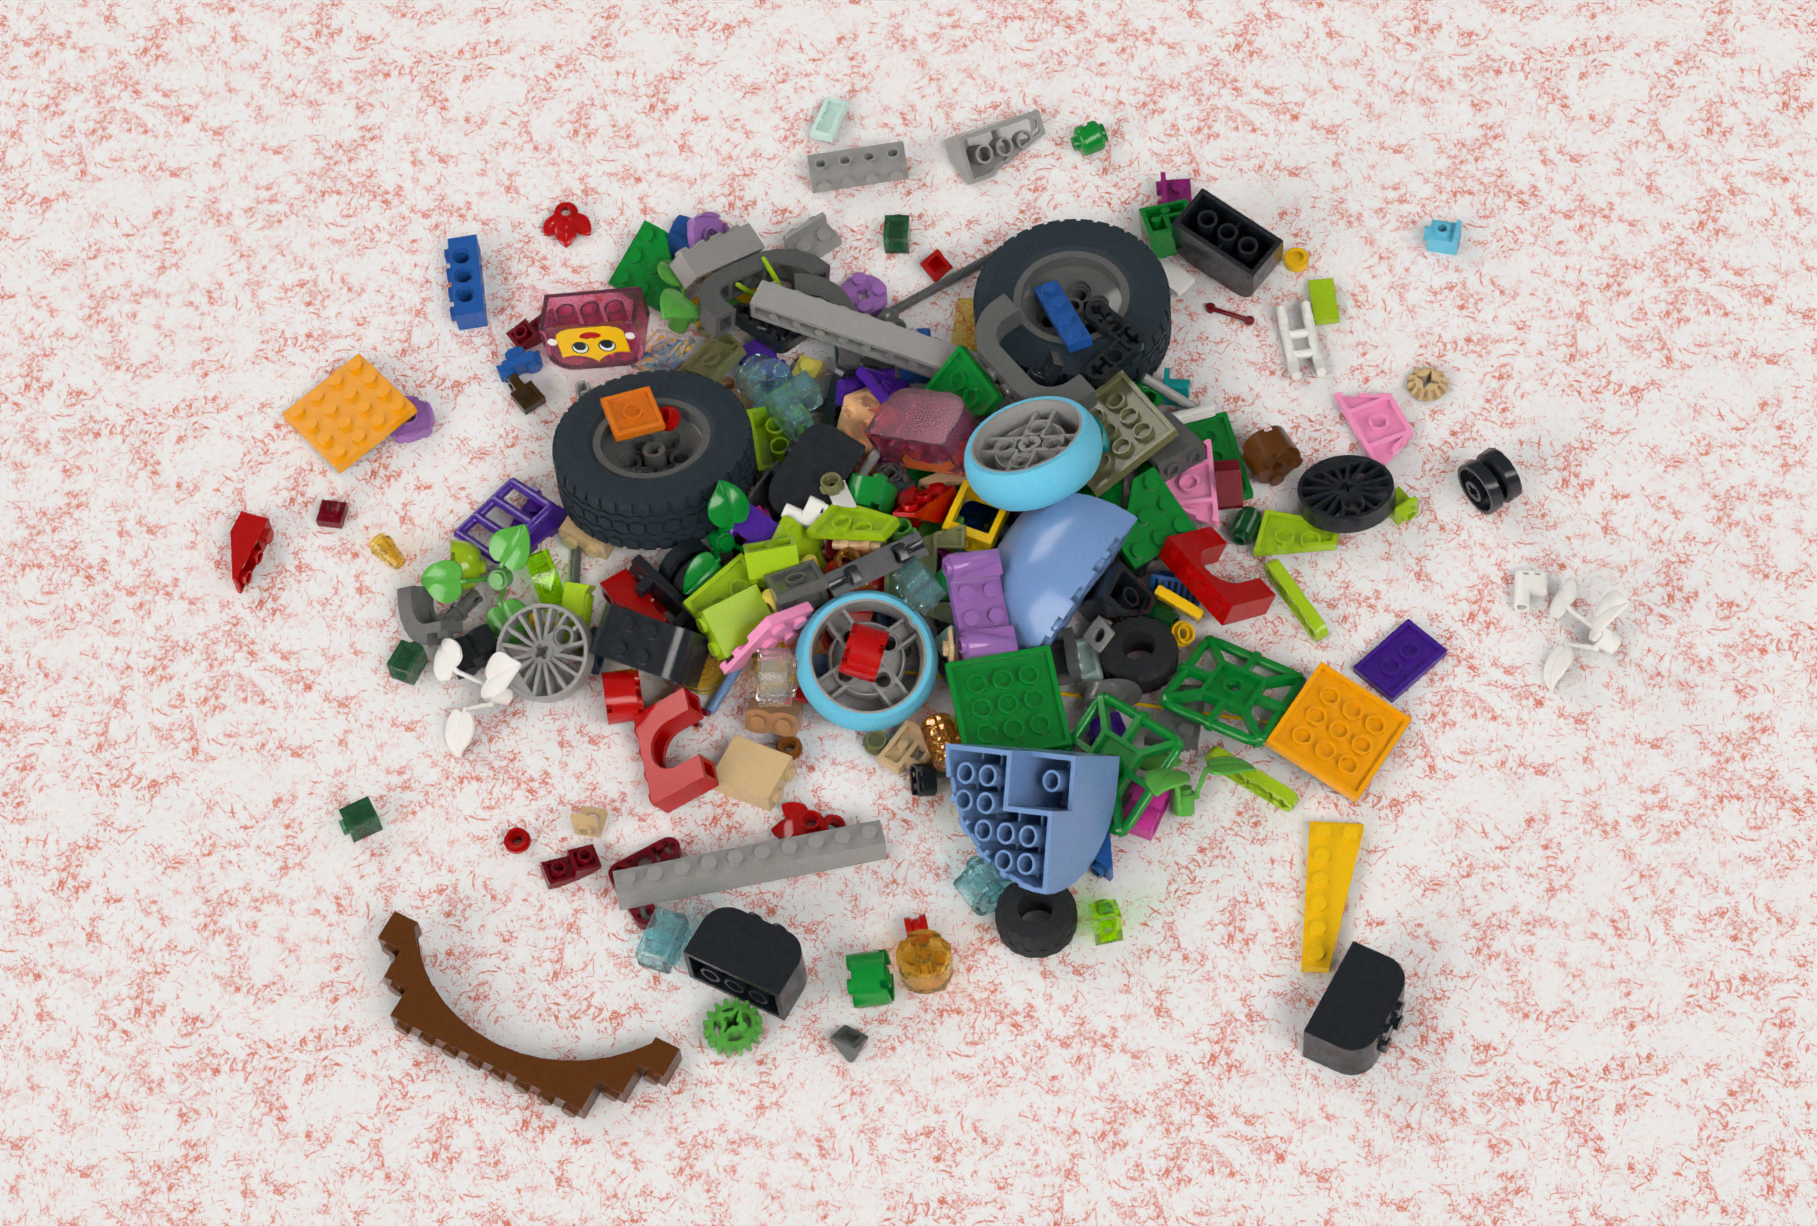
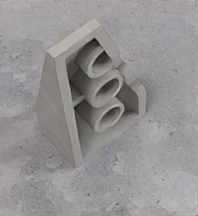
(987, 149)

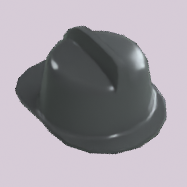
(1121, 688)

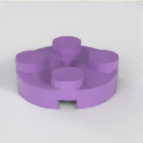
(702, 224)
(866, 285)
(419, 427)

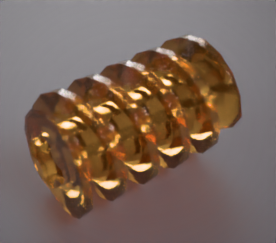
(937, 732)

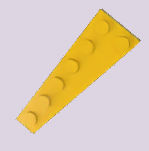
(1330, 871)

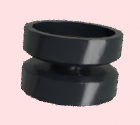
(1489, 481)
(678, 559)

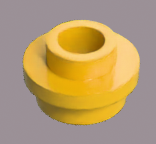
(1188, 632)

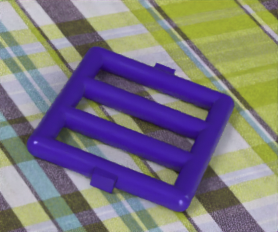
(497, 500)

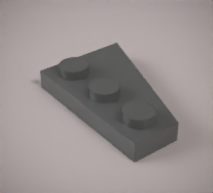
(1184, 728)

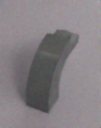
(420, 619)

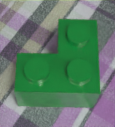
(1157, 226)

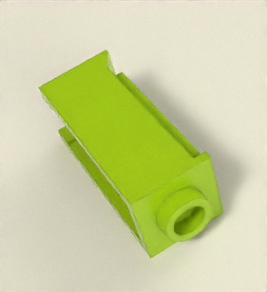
(579, 599)

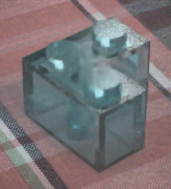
(792, 402)

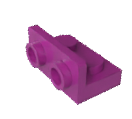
(1173, 189)

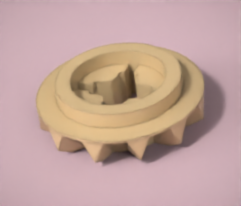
(1434, 390)

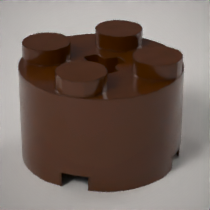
(1271, 455)

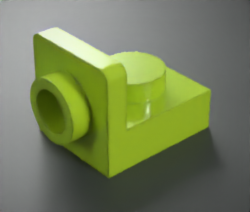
(1405, 507)

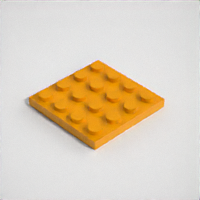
(349, 413)
(1338, 732)

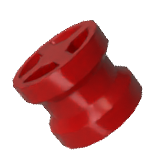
(915, 924)

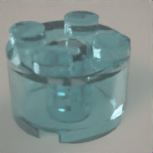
(761, 369)
(981, 885)

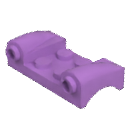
(978, 603)

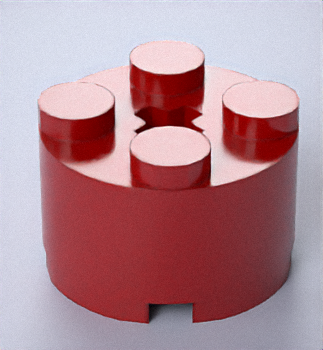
(864, 652)
(622, 695)

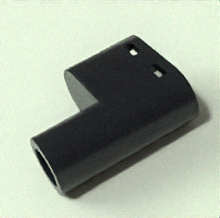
(924, 779)

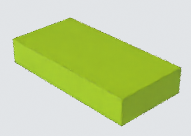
(1323, 301)

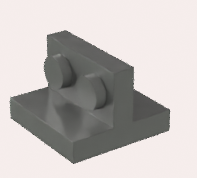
(798, 585)

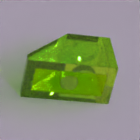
(545, 578)
(1105, 921)

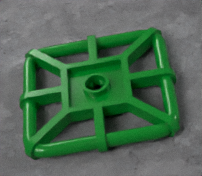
(1218, 693)
(1130, 756)

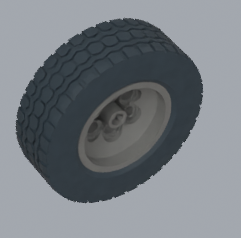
(1090, 265)
(657, 484)

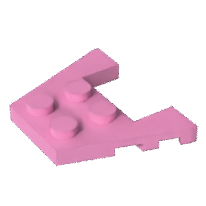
(780, 626)

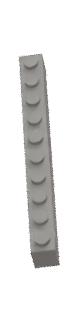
(851, 329)
(749, 865)

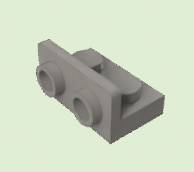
(813, 237)

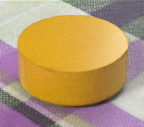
(1296, 259)

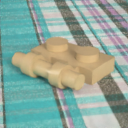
(862, 547)
(902, 749)

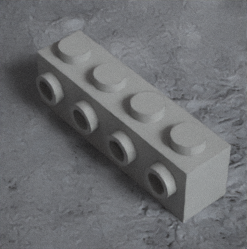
(858, 167)
(720, 251)

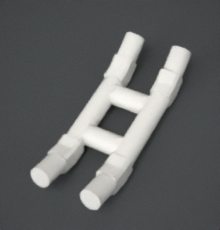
(1307, 332)

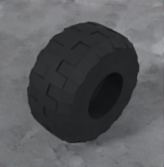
(1137, 635)
(1035, 939)

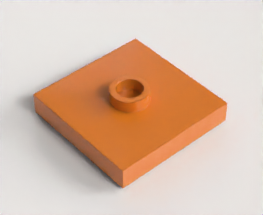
(632, 413)

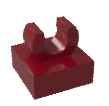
(332, 514)

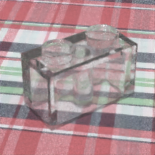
(775, 677)

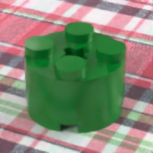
(873, 492)
(870, 978)

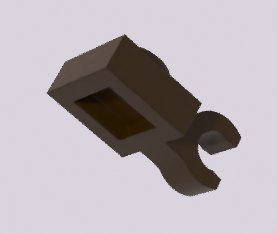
(526, 395)

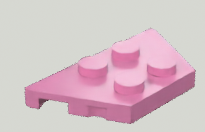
(1376, 424)
(1197, 490)

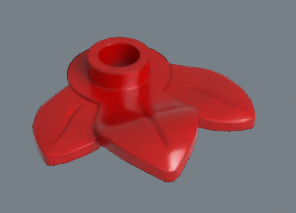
(567, 226)
(796, 821)

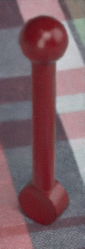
(1210, 308)

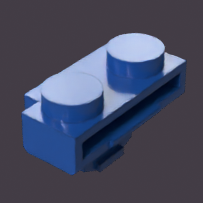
(519, 362)

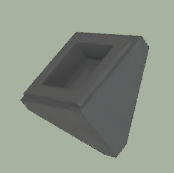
(849, 1042)

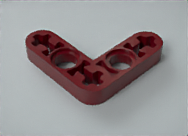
(633, 860)

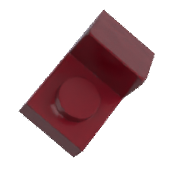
(1228, 484)

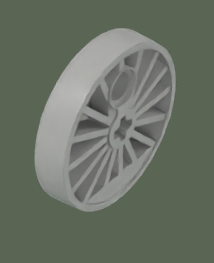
(557, 651)

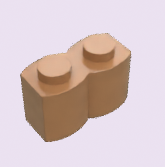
(778, 720)

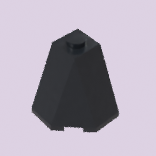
(1117, 596)

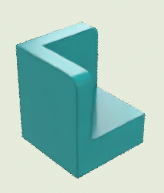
(1179, 385)

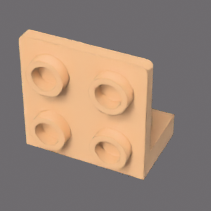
(856, 415)

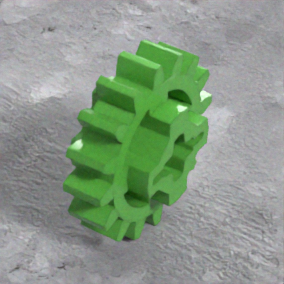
(733, 1037)

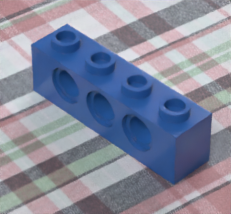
(467, 282)

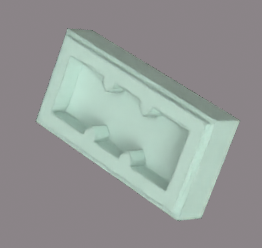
(829, 119)
(1088, 661)

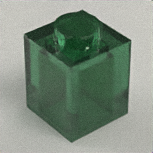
(897, 234)
(407, 662)
(359, 819)

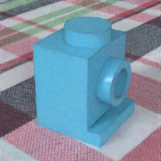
(1443, 236)

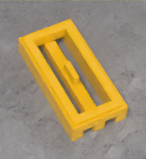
(1179, 603)

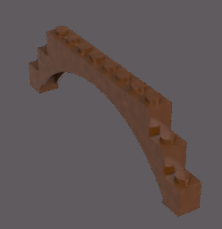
(566, 1083)

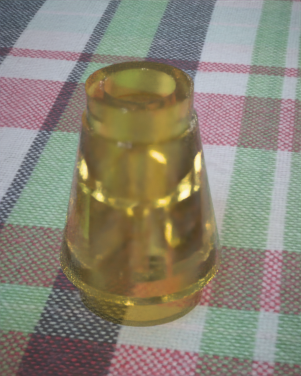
(386, 550)

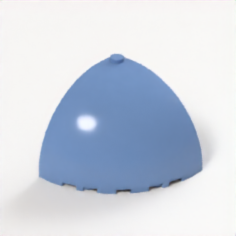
(1054, 560)
(1033, 809)

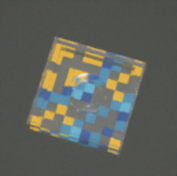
(664, 350)

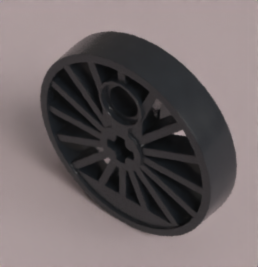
(1359, 500)

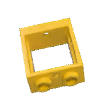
(975, 539)

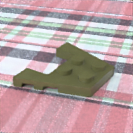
(715, 356)
(948, 539)

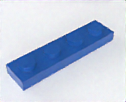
(1063, 316)

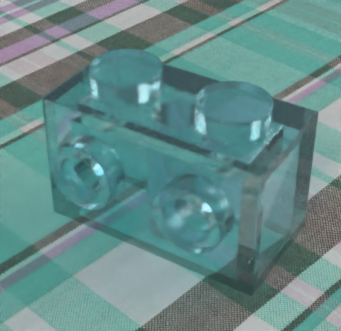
(918, 586)
(663, 940)

